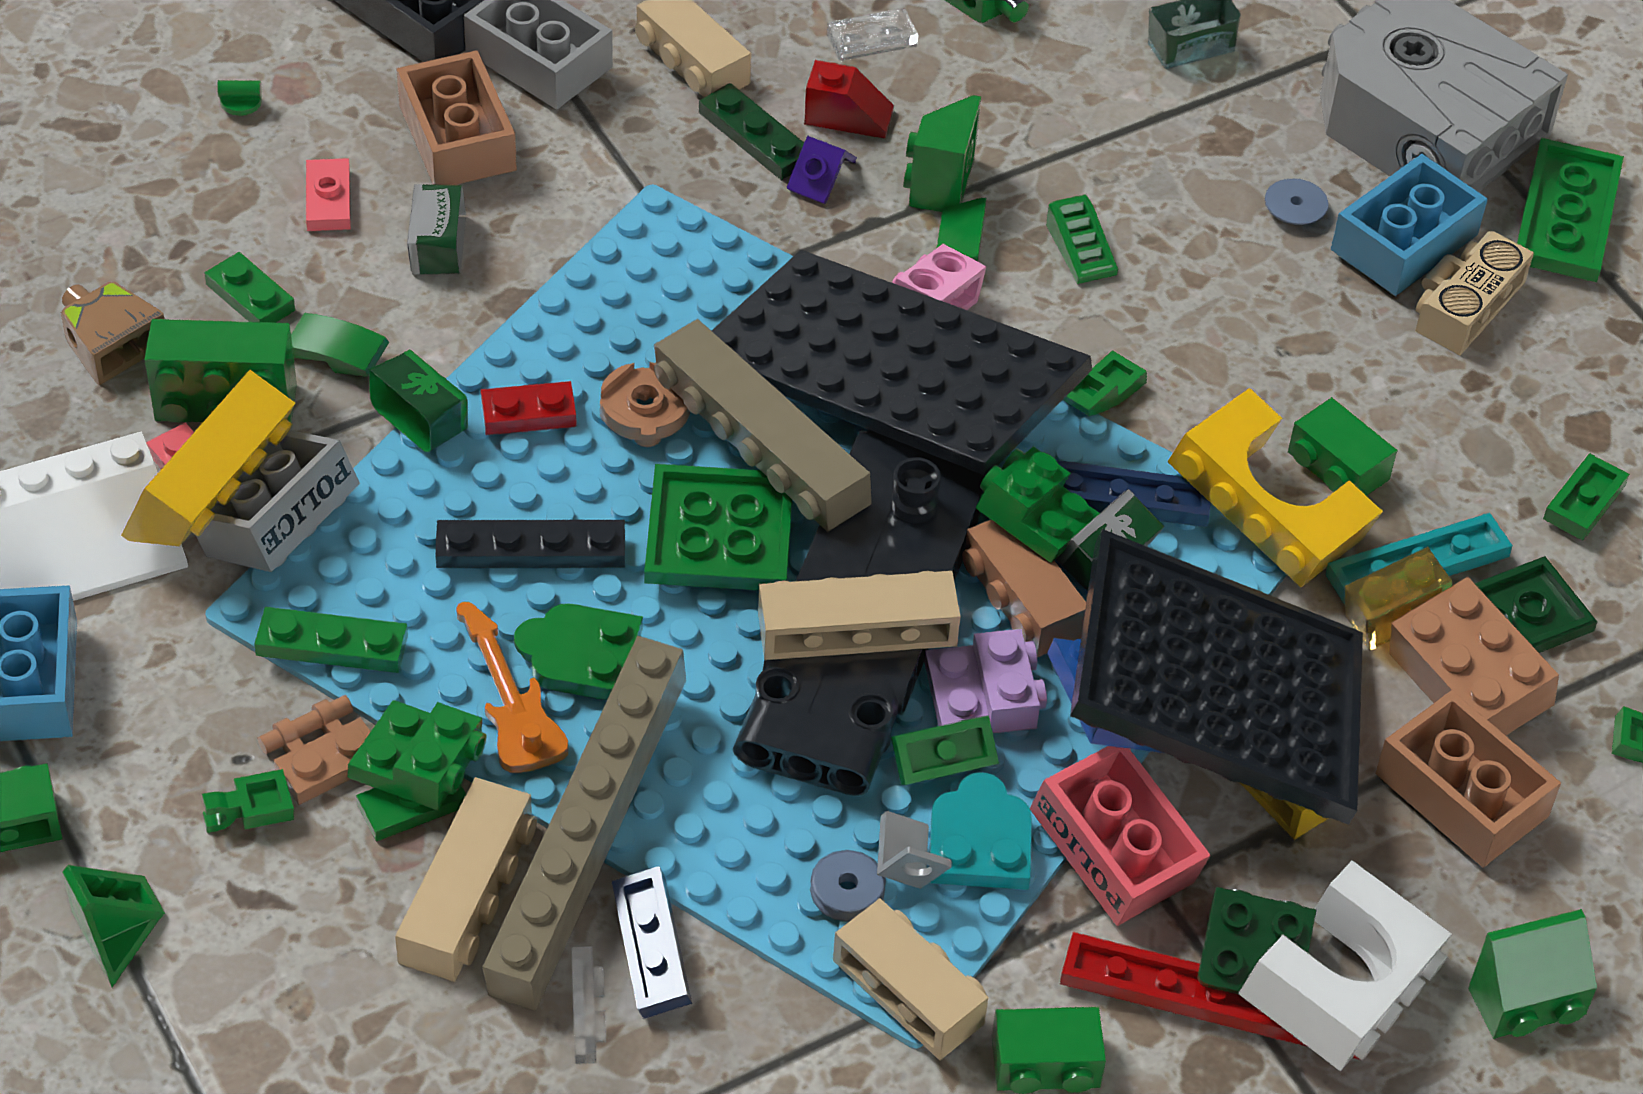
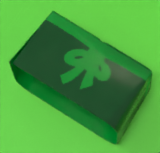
(418, 400)

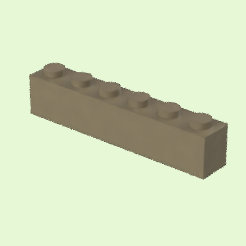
(762, 425)

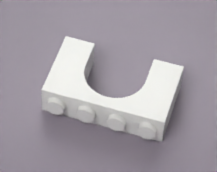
(1338, 1013)

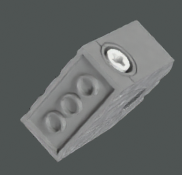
(1438, 86)

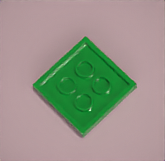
(716, 528)

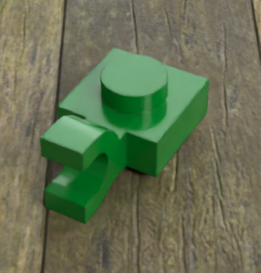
(256, 799)

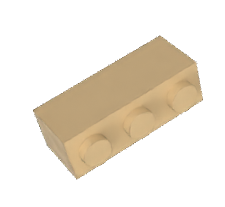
(693, 45)
(910, 978)

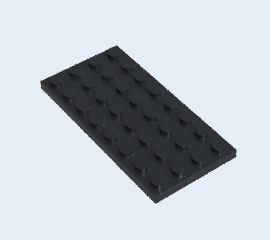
(901, 361)

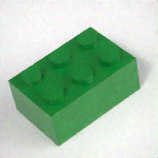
(200, 361)

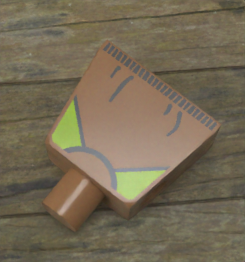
(107, 328)

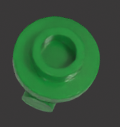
(240, 96)

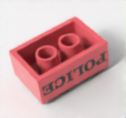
(1119, 832)

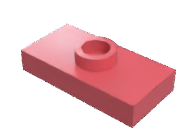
(328, 194)

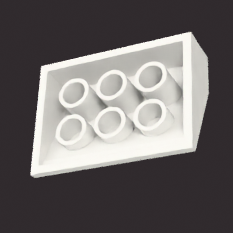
(68, 519)

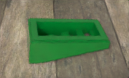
(1075, 215)

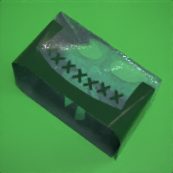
(1185, 16)

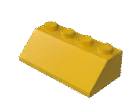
(210, 464)

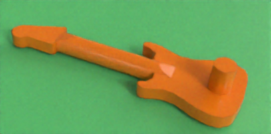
(525, 732)

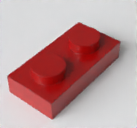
(528, 408)

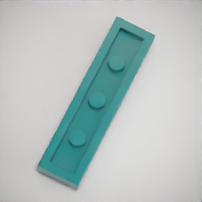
(1455, 546)

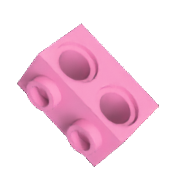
(946, 277)

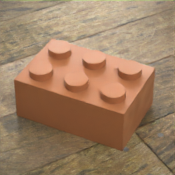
(456, 119)
(1472, 648)
(1467, 778)

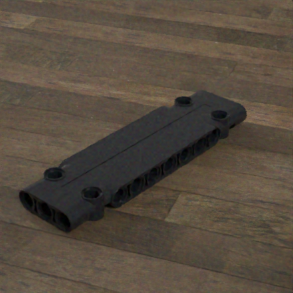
(835, 713)

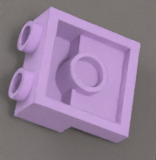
(989, 680)

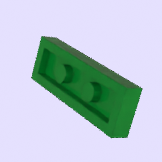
(331, 639)

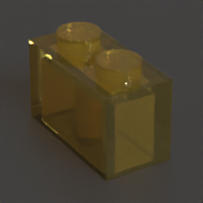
(1392, 593)

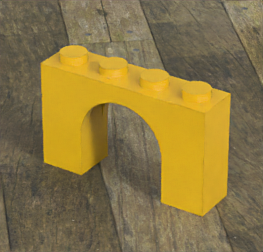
(1292, 536)

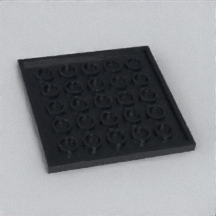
(1221, 677)

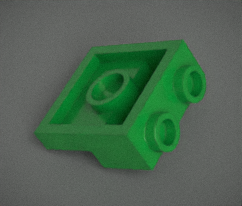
(1033, 504)
(419, 752)

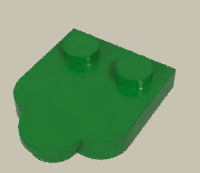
(578, 648)

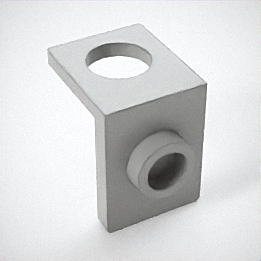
(904, 852)

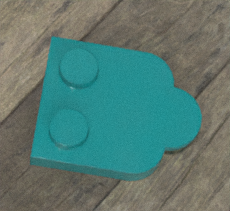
(982, 835)

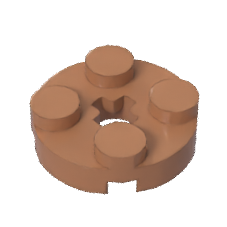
(635, 421)

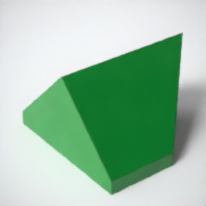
(113, 913)

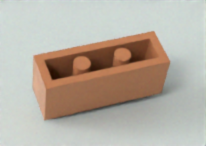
(1024, 586)

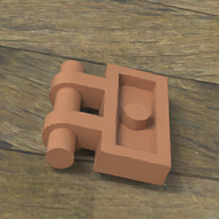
(322, 762)

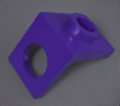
(817, 169)

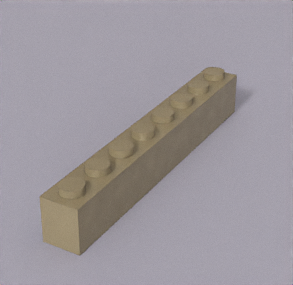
(584, 824)

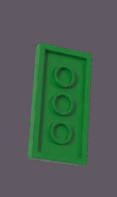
(1570, 208)

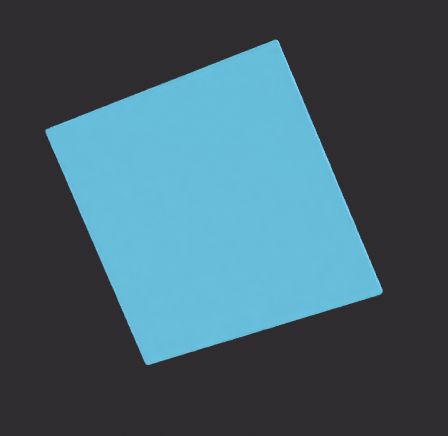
(724, 833)

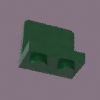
(1243, 930)

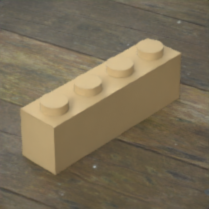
(858, 615)
(465, 880)

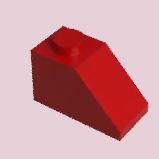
(846, 101)

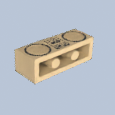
(1481, 285)

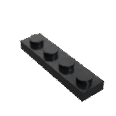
(530, 544)

